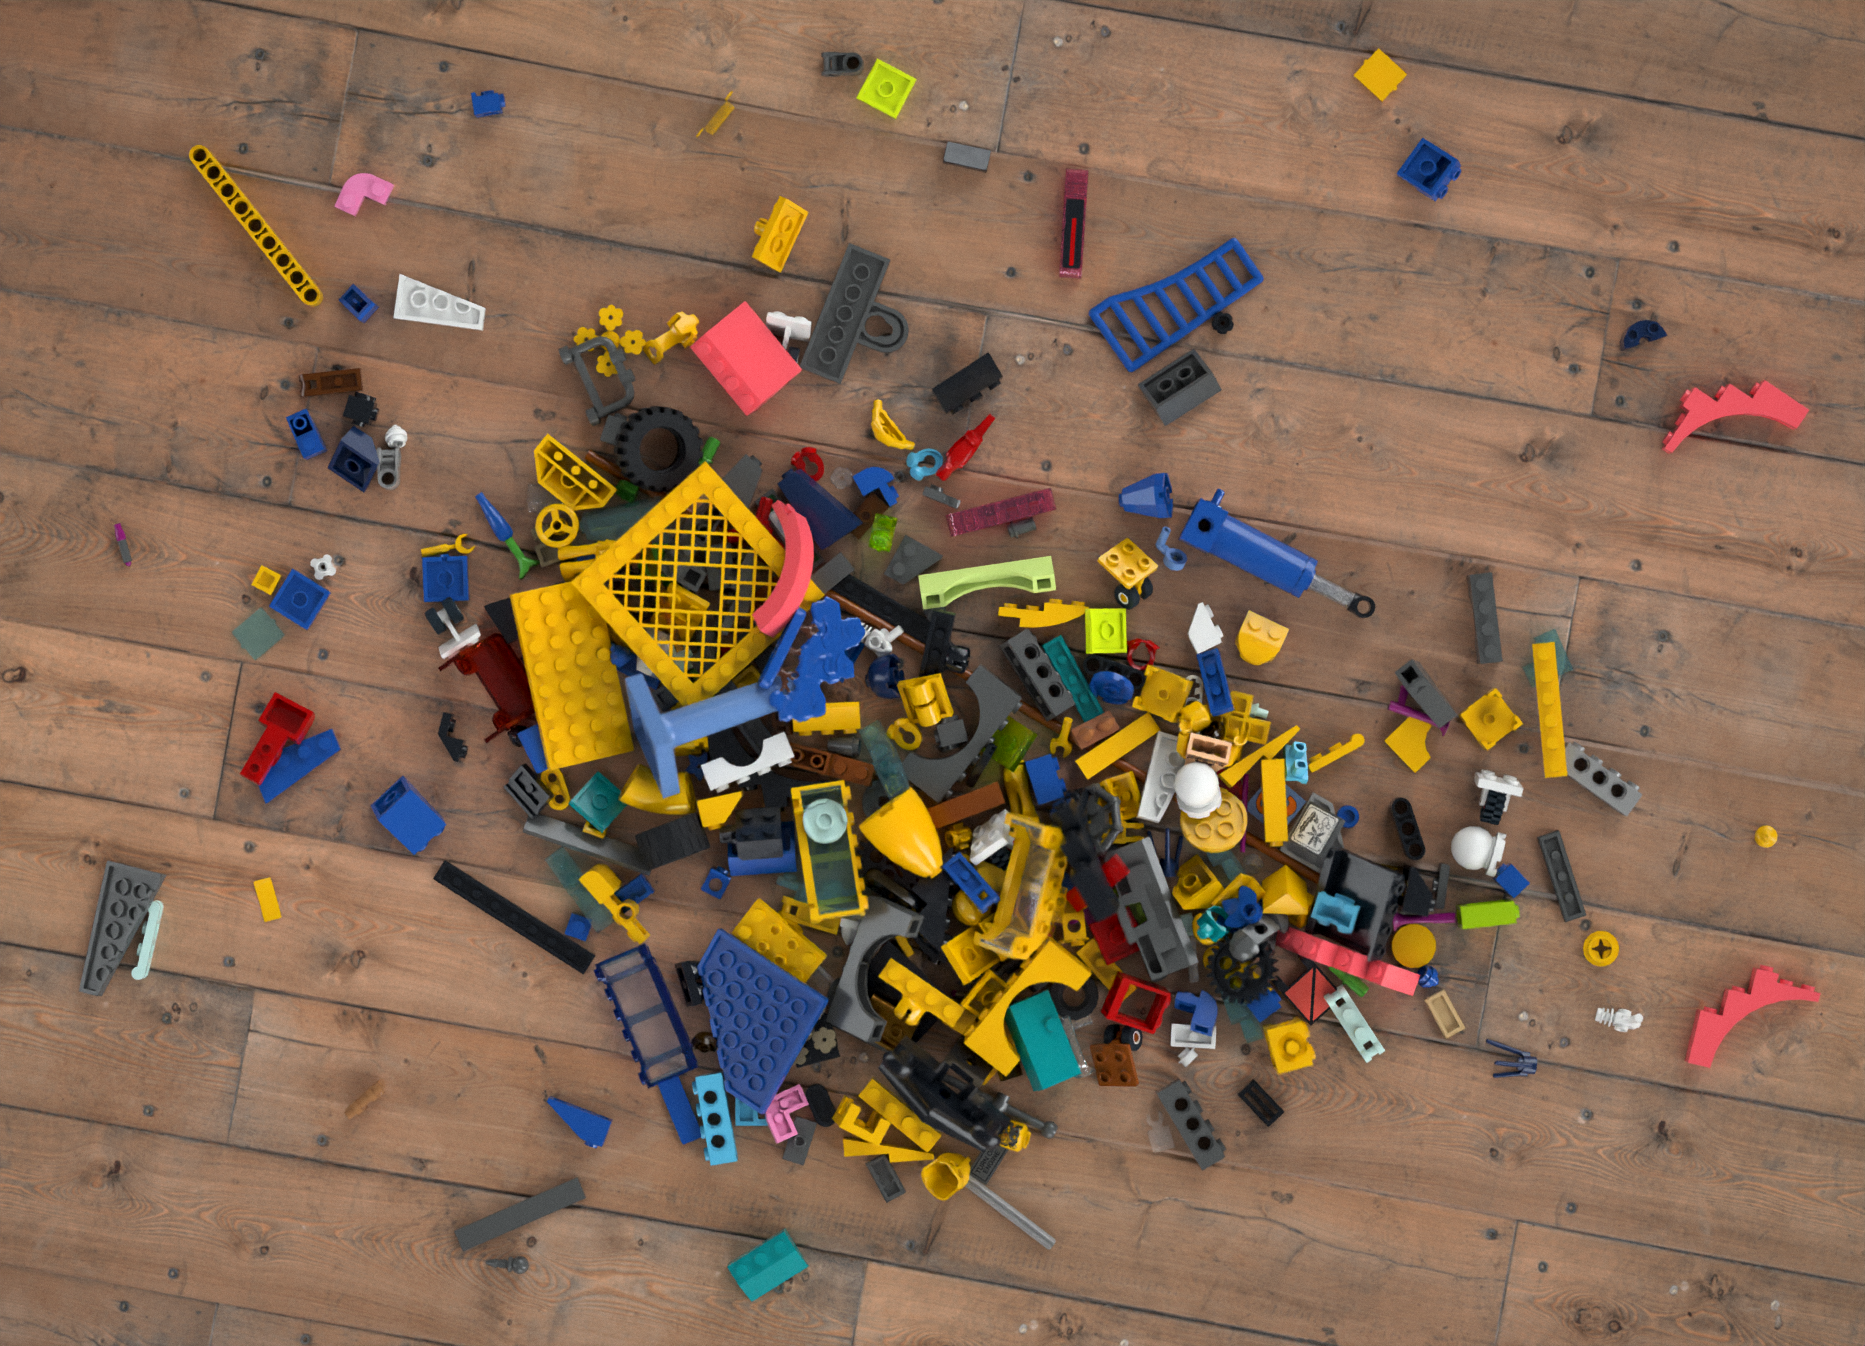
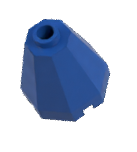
(1149, 497)

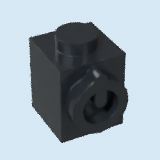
(361, 409)

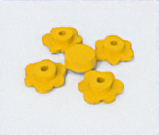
(610, 325)

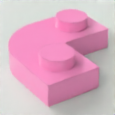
(362, 186)
(779, 1109)

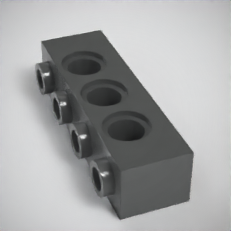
(1027, 672)
(1204, 1156)

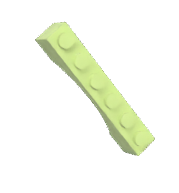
(1030, 575)

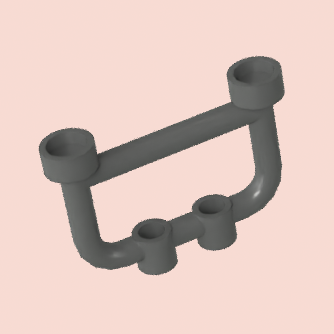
(617, 357)

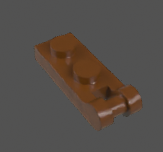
(331, 382)

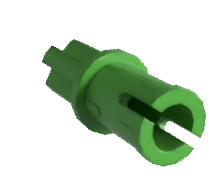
(709, 450)
(1351, 981)

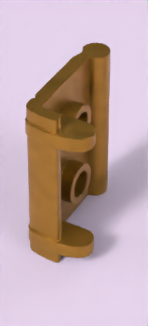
(895, 1027)

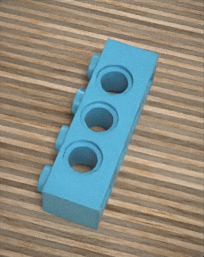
(727, 1152)

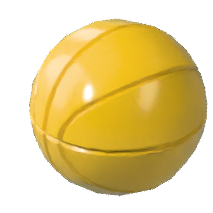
(966, 911)

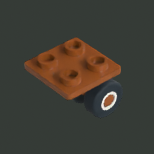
(1114, 1058)

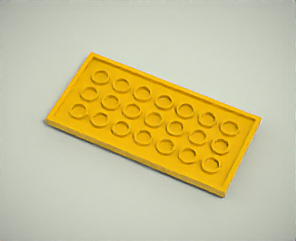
(571, 676)

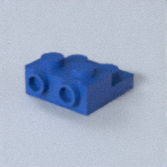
(1430, 170)

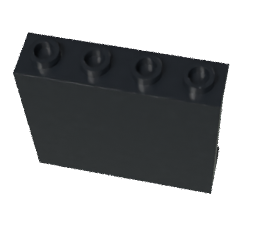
(1372, 888)

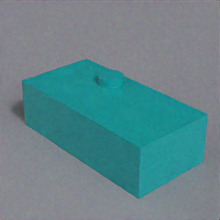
(1041, 1041)

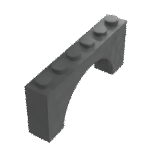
(996, 702)
(851, 1004)

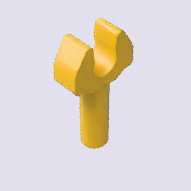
(1062, 740)

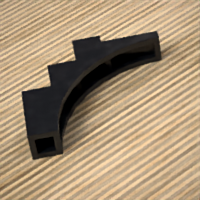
(774, 786)
(1077, 845)

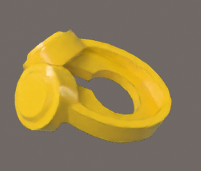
(894, 733)

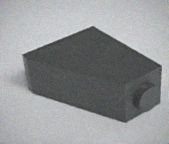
(744, 478)

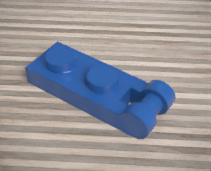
(970, 882)

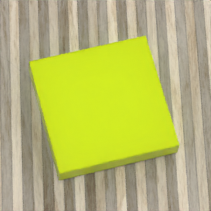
(886, 88)
(1105, 630)

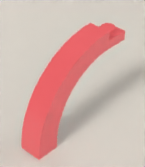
(795, 574)

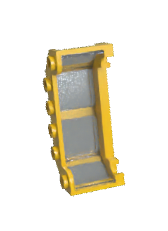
(1027, 890)

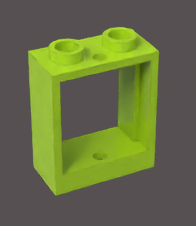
(1487, 914)

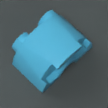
(1336, 910)

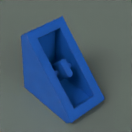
(358, 303)

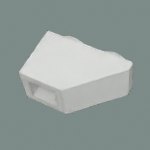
(1202, 630)

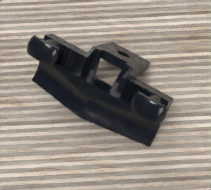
(960, 1115)

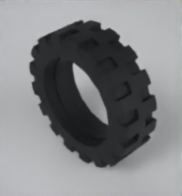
(648, 602)

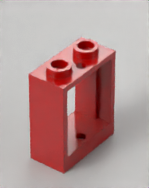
(1117, 993)

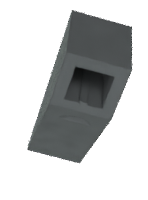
(1425, 692)

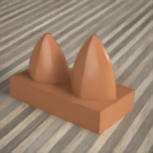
(1094, 730)

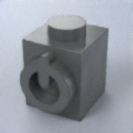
(692, 577)
(950, 732)

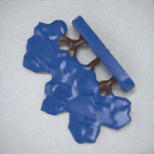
(819, 660)

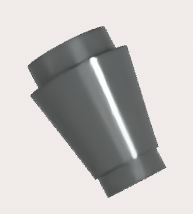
(845, 745)

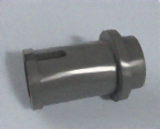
(1021, 527)

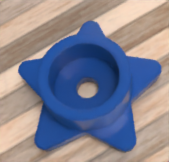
(692, 768)

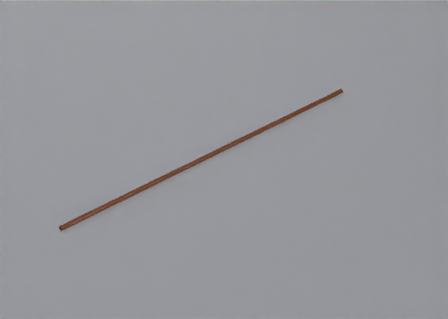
(1026, 709)

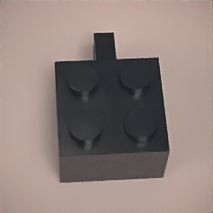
(755, 833)

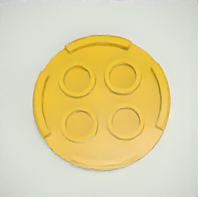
(1219, 830)

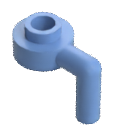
(1173, 558)

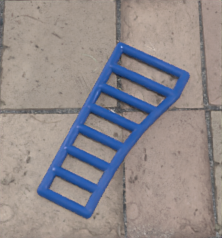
(1157, 287)

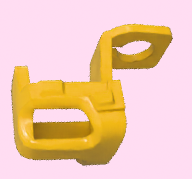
(681, 331)

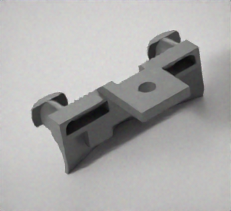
(1163, 936)

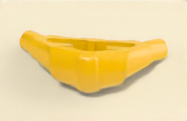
(886, 430)

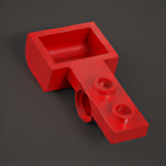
(282, 721)

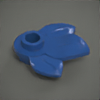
(1240, 907)

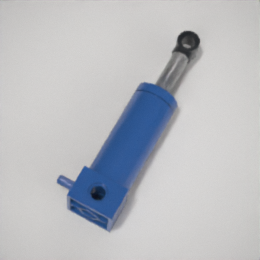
(1262, 555)

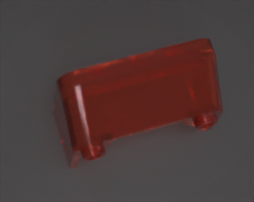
(501, 676)

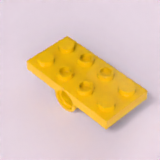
(779, 941)

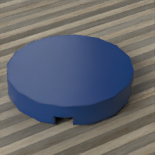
(1112, 687)

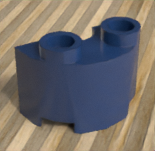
(1642, 329)

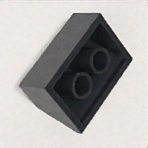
(967, 384)
(1416, 895)

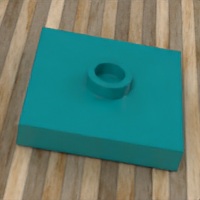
(598, 802)

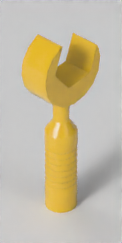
(444, 548)

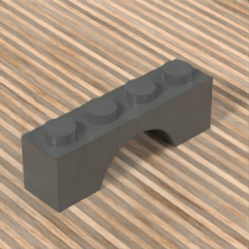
(1485, 618)

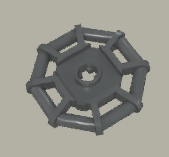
(1100, 818)

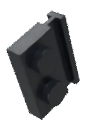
(528, 791)

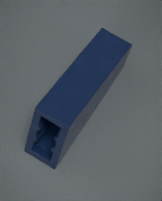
(824, 513)

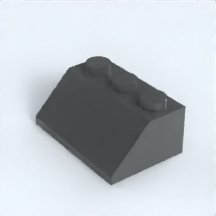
(1179, 387)

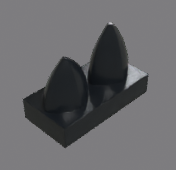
(687, 975)

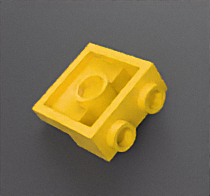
(684, 601)

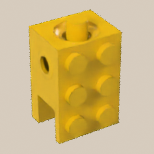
(1289, 1045)

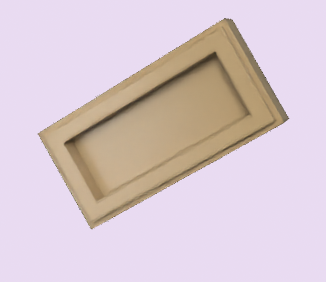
(1444, 1013)

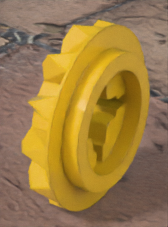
(1608, 955)

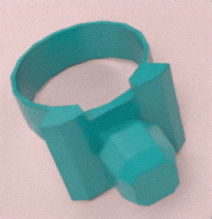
(1209, 927)

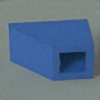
(306, 434)

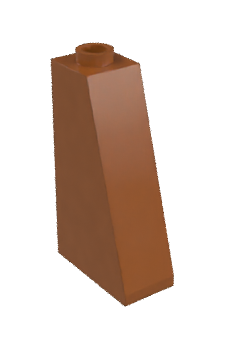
(966, 805)

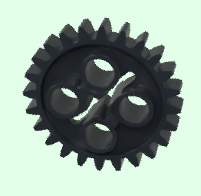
(867, 863)
(1250, 986)

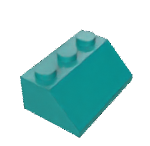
(767, 1265)

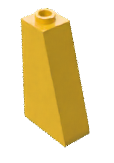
(1274, 801)

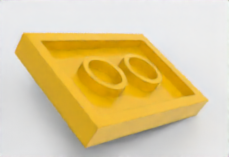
(778, 233)
(968, 958)

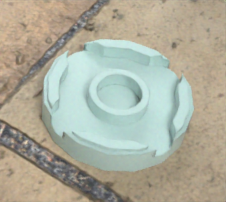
(825, 821)

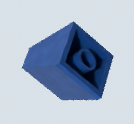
(408, 815)

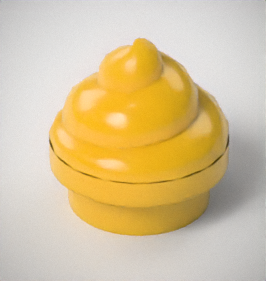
(1765, 836)

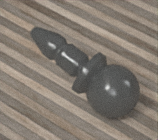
(518, 1264)

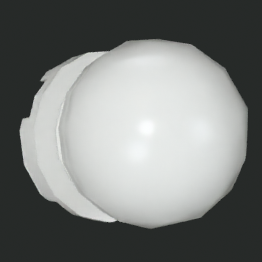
(1197, 790)
(1477, 849)

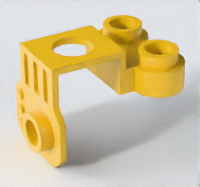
(1070, 913)

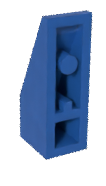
(585, 1123)

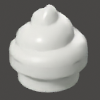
(396, 437)

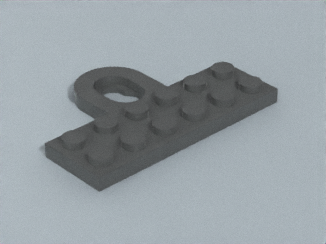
(846, 313)

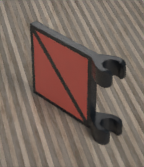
(1308, 991)

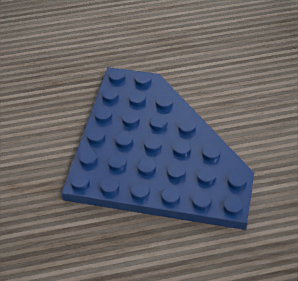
(756, 1016)

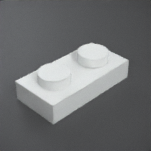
(1183, 1037)

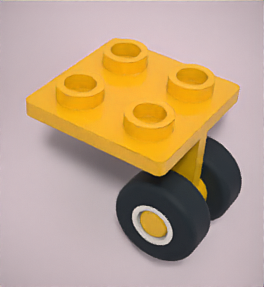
(1131, 569)

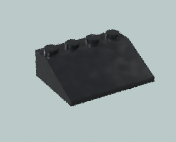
(887, 992)

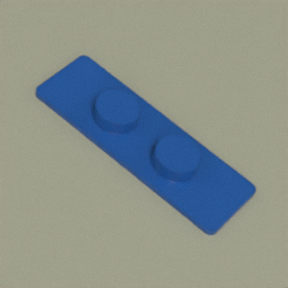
(680, 1110)

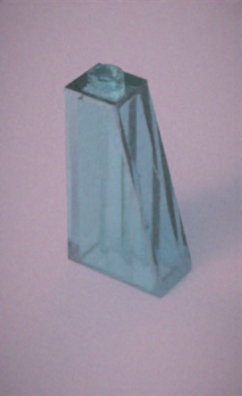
(616, 520)

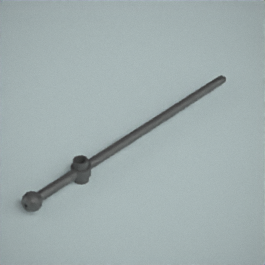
(1047, 1128)

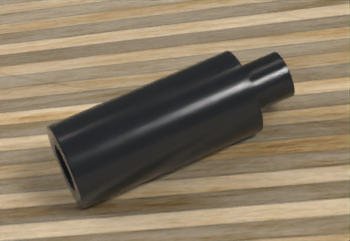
(1010, 965)

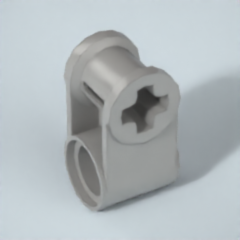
(389, 465)

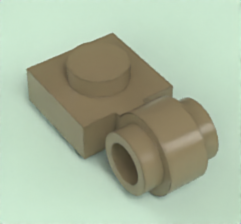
(546, 554)

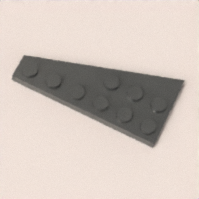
(120, 909)

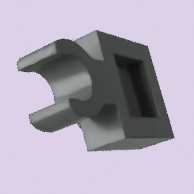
(936, 493)

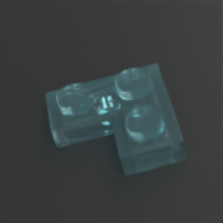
(1563, 662)

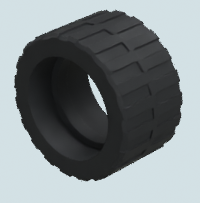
(672, 841)

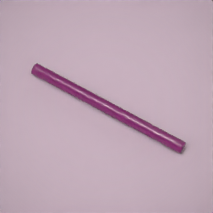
(1244, 801)

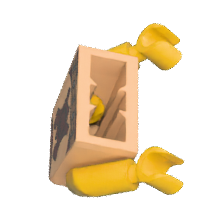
(1208, 750)

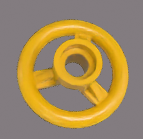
(565, 528)

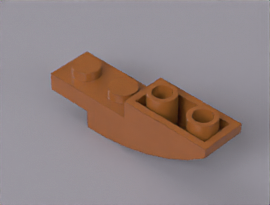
(832, 765)

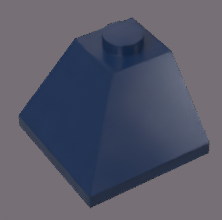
(355, 459)

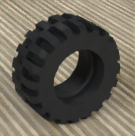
(629, 448)

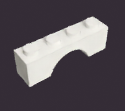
(775, 751)

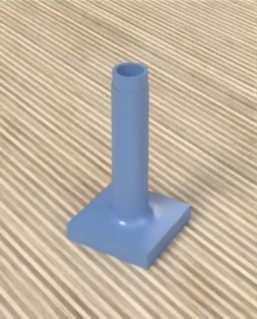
(664, 731)

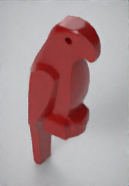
(964, 449)

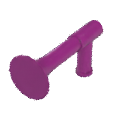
(1400, 708)
(1401, 919)

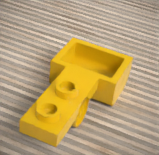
(602, 885)

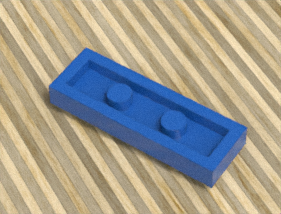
(1215, 682)

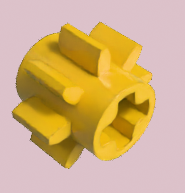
(958, 836)

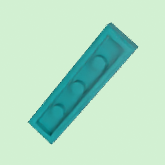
(1072, 678)

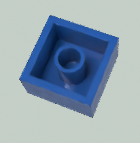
(1045, 778)

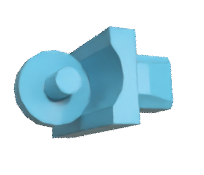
(1296, 762)

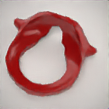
(1132, 646)

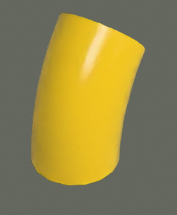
(643, 793)

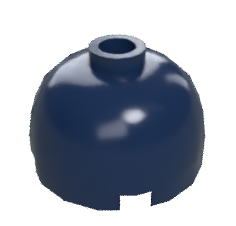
(884, 676)

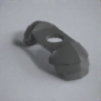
(1246, 941)

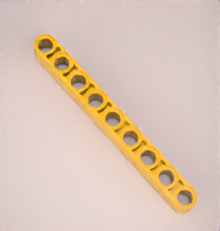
(246, 221)

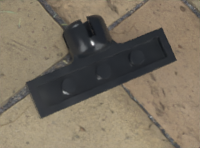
(939, 651)

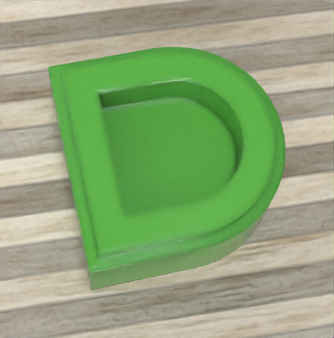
(627, 490)

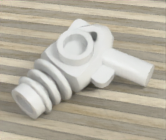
(880, 640)
(1621, 1020)

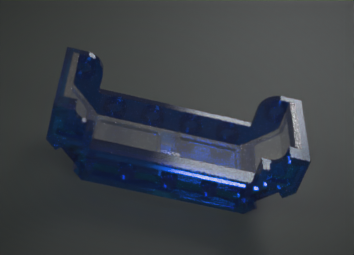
(647, 1015)

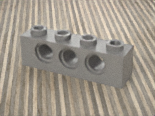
(1629, 795)

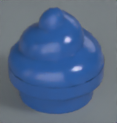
(619, 655)
(1428, 976)

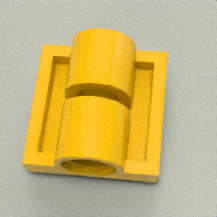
(925, 699)

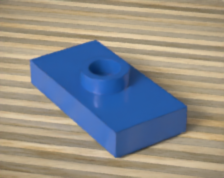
(636, 890)

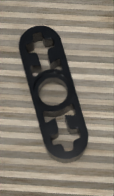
(891, 890)

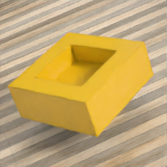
(266, 580)

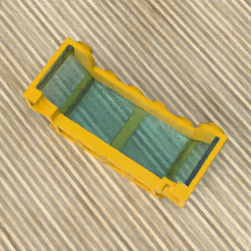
(829, 868)

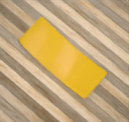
(267, 899)

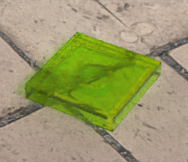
(1012, 744)

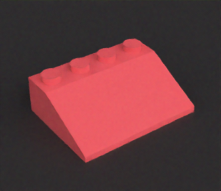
(746, 358)

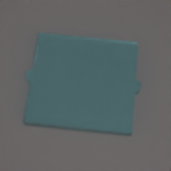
(258, 633)

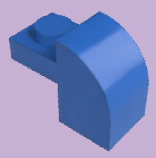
(877, 478)
(1203, 1010)

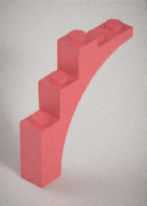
(1764, 402)
(1348, 960)
(1763, 989)

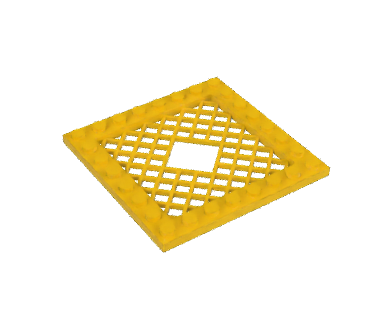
(592, 579)

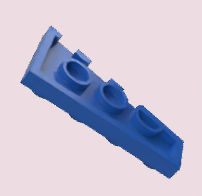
(297, 762)

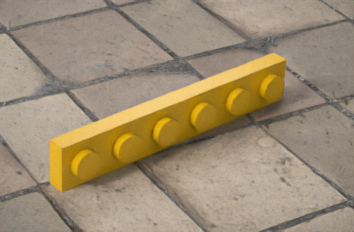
(1549, 710)

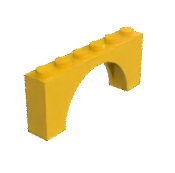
(1048, 964)

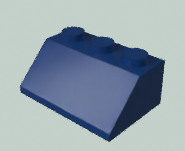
(784, 864)

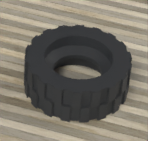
(1081, 1010)

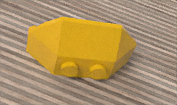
(570, 477)

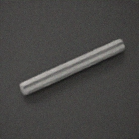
(1010, 1213)

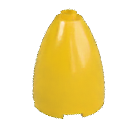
(906, 834)

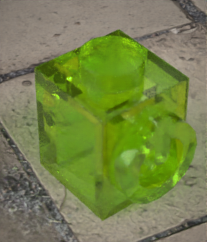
(882, 537)

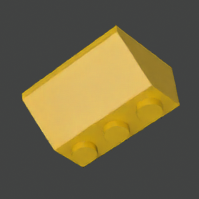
(837, 717)

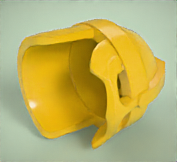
(946, 1175)

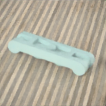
(146, 949)
(1354, 1023)

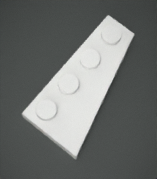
(430, 305)
(1160, 778)

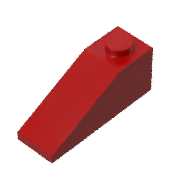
(1114, 871)

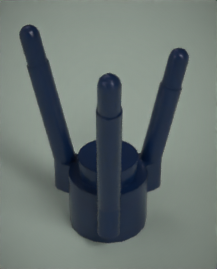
(1168, 866)
(1525, 1064)

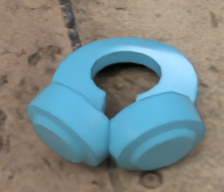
(919, 472)

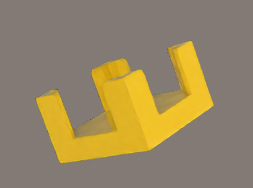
(1163, 693)
(1489, 719)
(847, 1119)

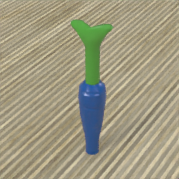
(504, 533)

